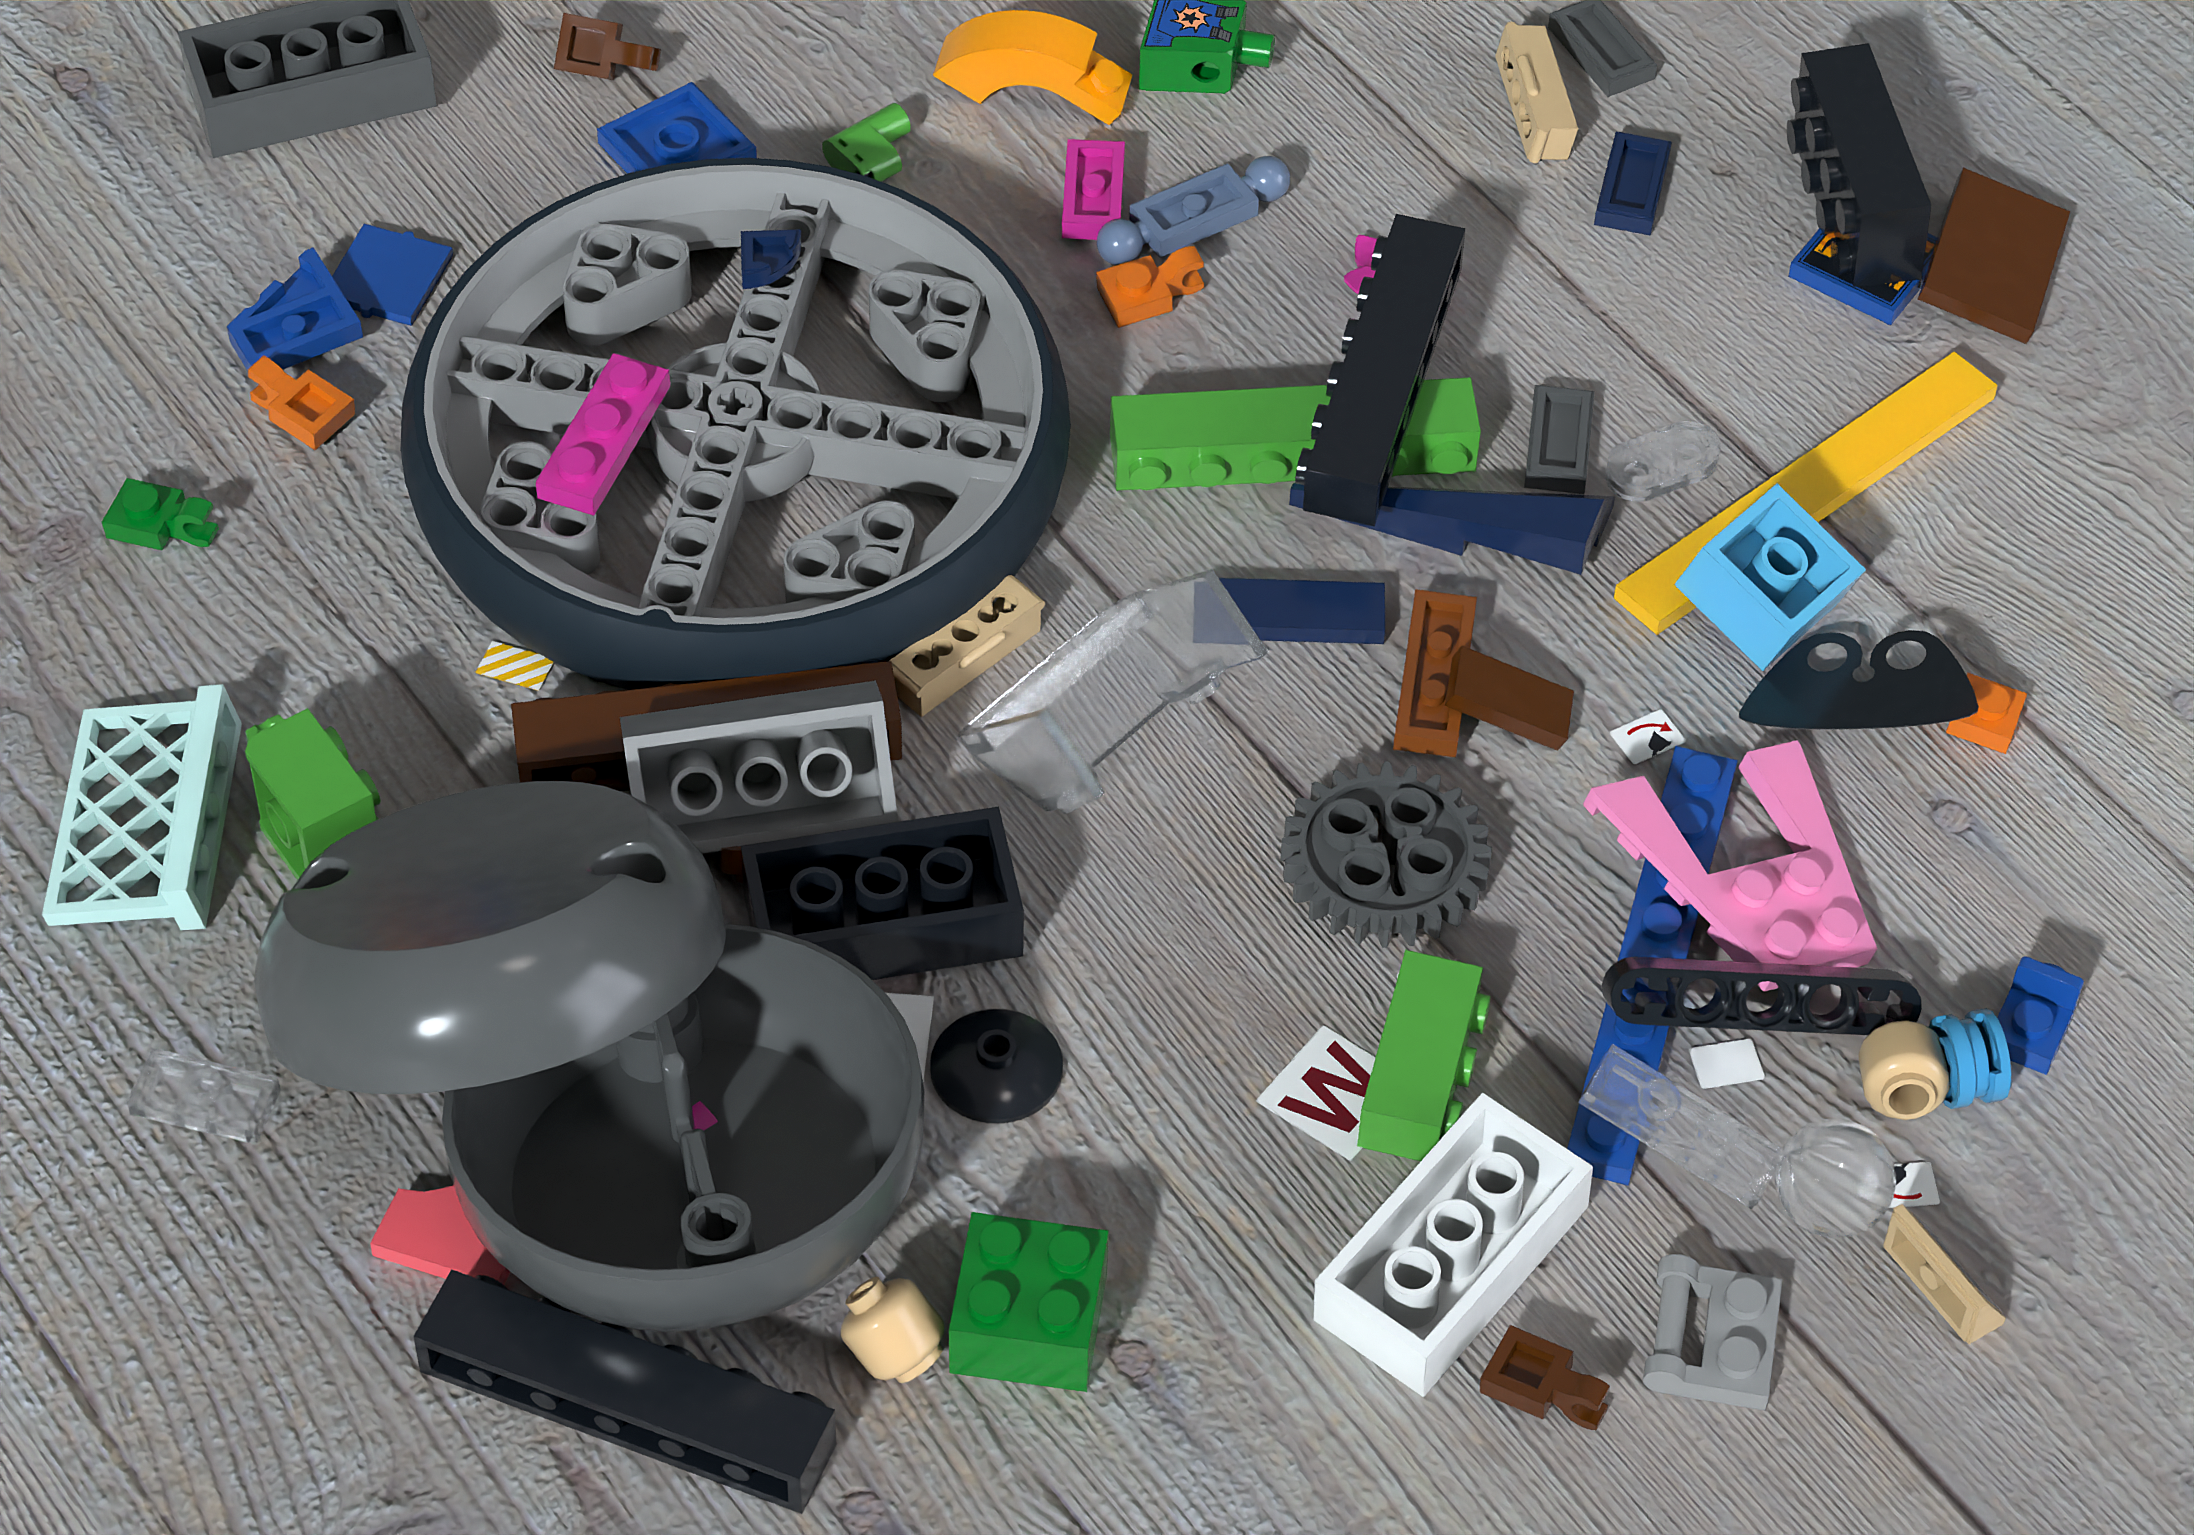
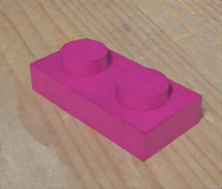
(1092, 186)

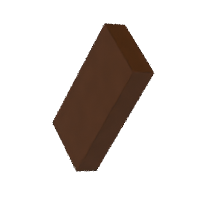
(1509, 698)

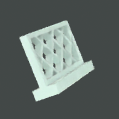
(195, 824)

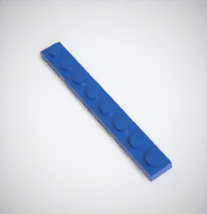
(1657, 928)

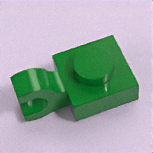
(153, 513)

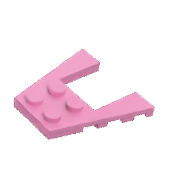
(1766, 911)

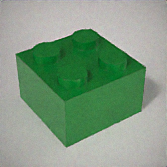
(1028, 1301)

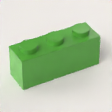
(1423, 1056)

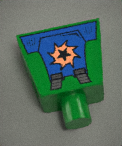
(1199, 46)

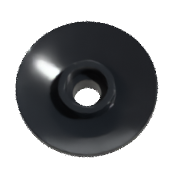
(992, 1086)

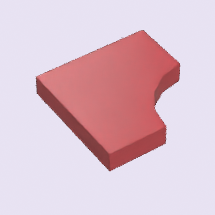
(433, 1236)

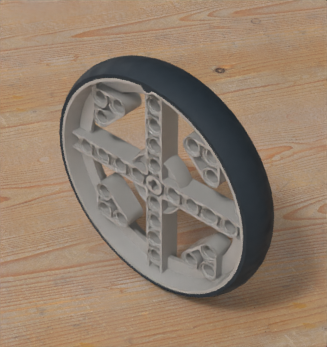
(737, 425)

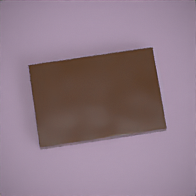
(1994, 255)

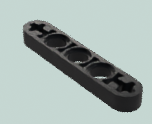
(1736, 979)

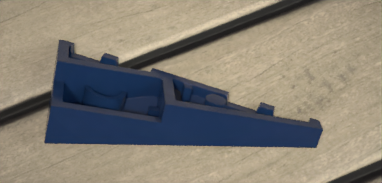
(1529, 525)

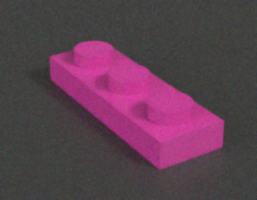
(603, 434)

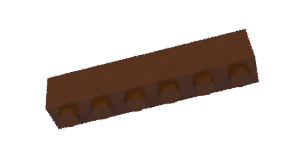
(583, 734)

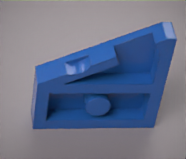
(296, 318)

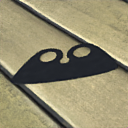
(1806, 698)

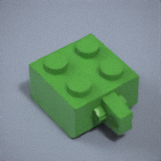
(306, 787)

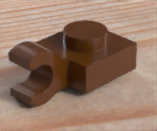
(595, 48)
(1538, 1373)

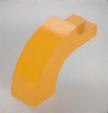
(1032, 51)

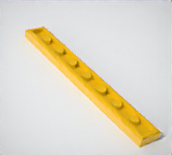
(1825, 475)

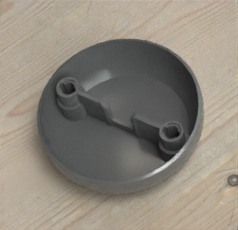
(485, 939)
(640, 1220)

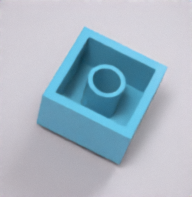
(1769, 576)

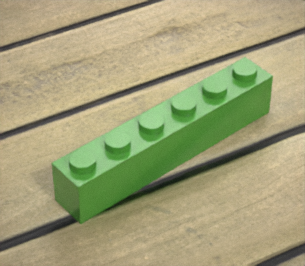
(1261, 433)

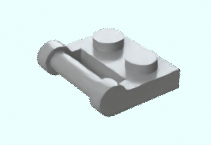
(1736, 1335)

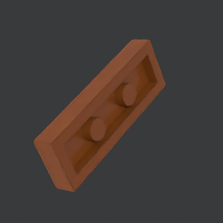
(1436, 633)

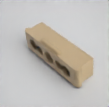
(1536, 92)
(967, 646)

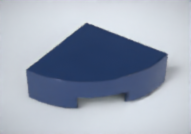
(768, 255)

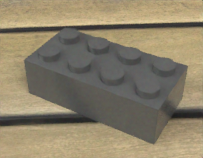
(305, 71)

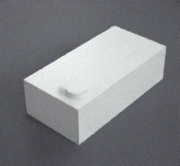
(1452, 1244)

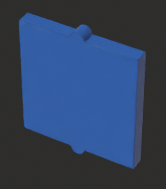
(390, 273)

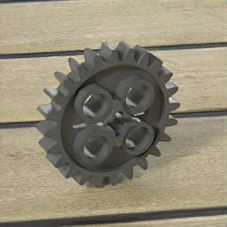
(1419, 835)

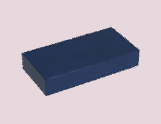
(1632, 183)

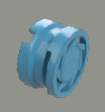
(1975, 1057)

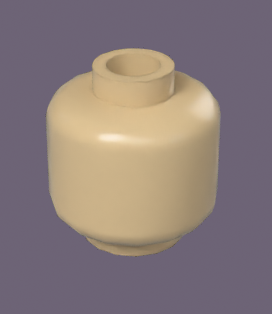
(1903, 1070)
(892, 1329)

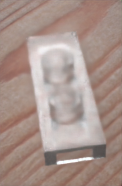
(1681, 1126)

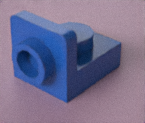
(2038, 1012)

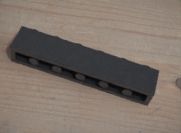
(1382, 370)
(627, 1390)

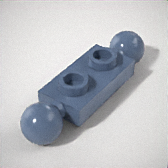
(1193, 210)

